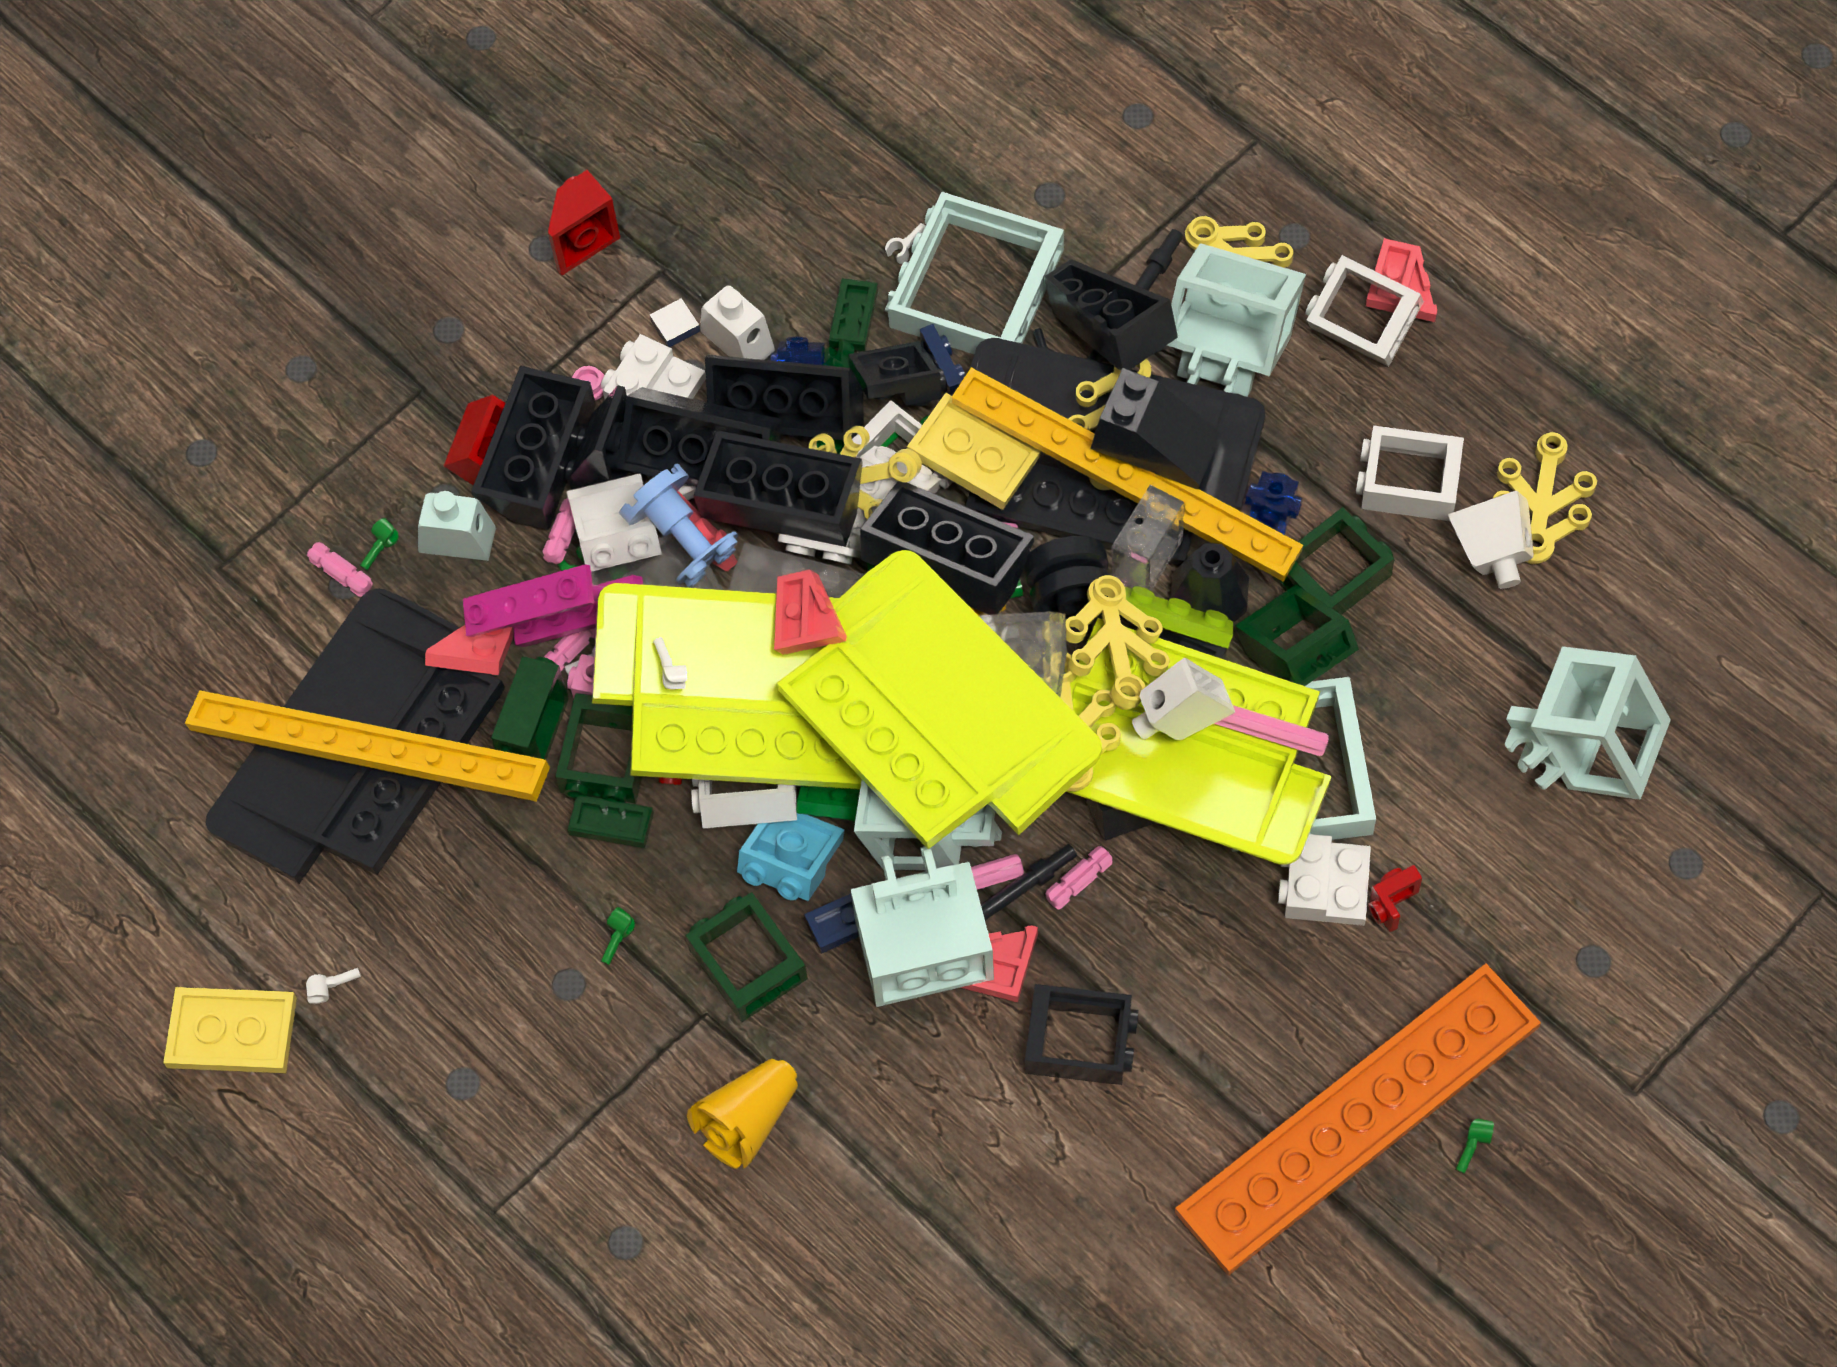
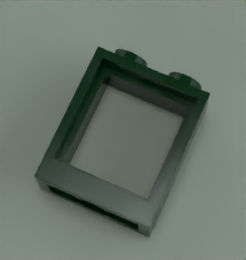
(1356, 533)
(1298, 664)
(532, 709)
(591, 784)
(766, 987)

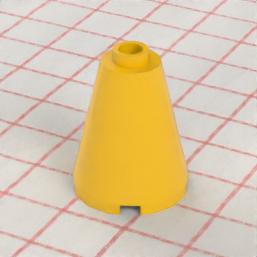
(744, 1112)

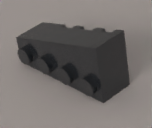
(1111, 314)

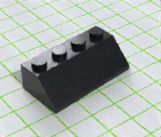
(803, 395)
(679, 430)
(533, 446)
(780, 488)
(964, 548)

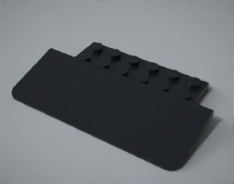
(1063, 499)
(372, 672)

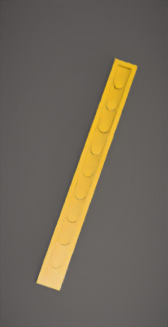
(1072, 444)
(368, 745)

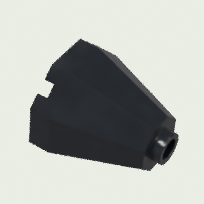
(1212, 582)

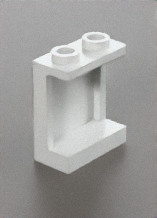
(603, 532)

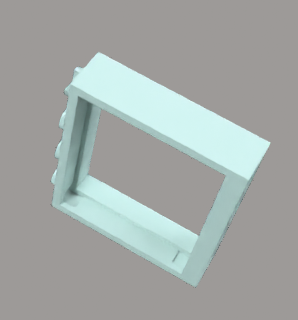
(987, 221)
(1339, 694)

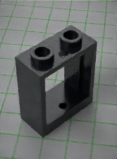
(1079, 1001)

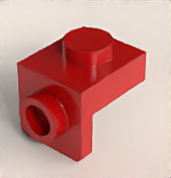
(1393, 889)

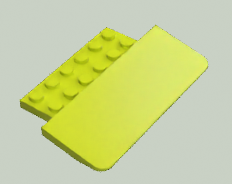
(938, 706)
(730, 714)
(1218, 779)

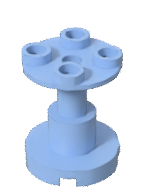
(671, 514)

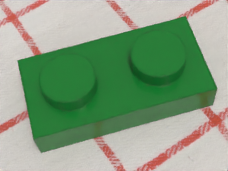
(828, 802)

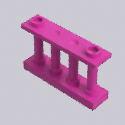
(539, 607)

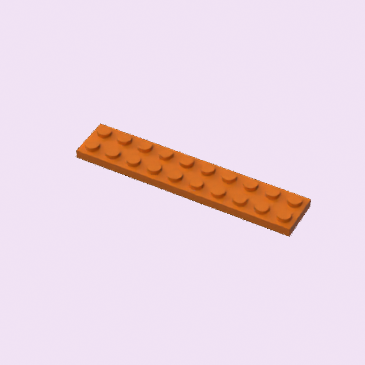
(1356, 1119)

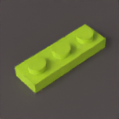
(1181, 618)

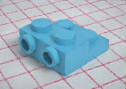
(789, 855)

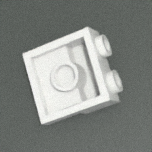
(653, 367)
(1327, 882)

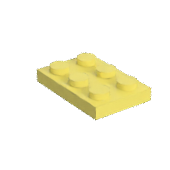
(973, 453)
(230, 1030)

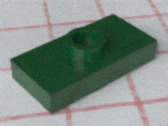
(853, 313)
(610, 821)

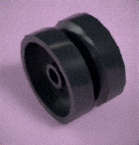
(1062, 573)

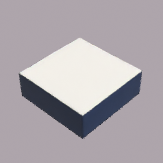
(674, 323)

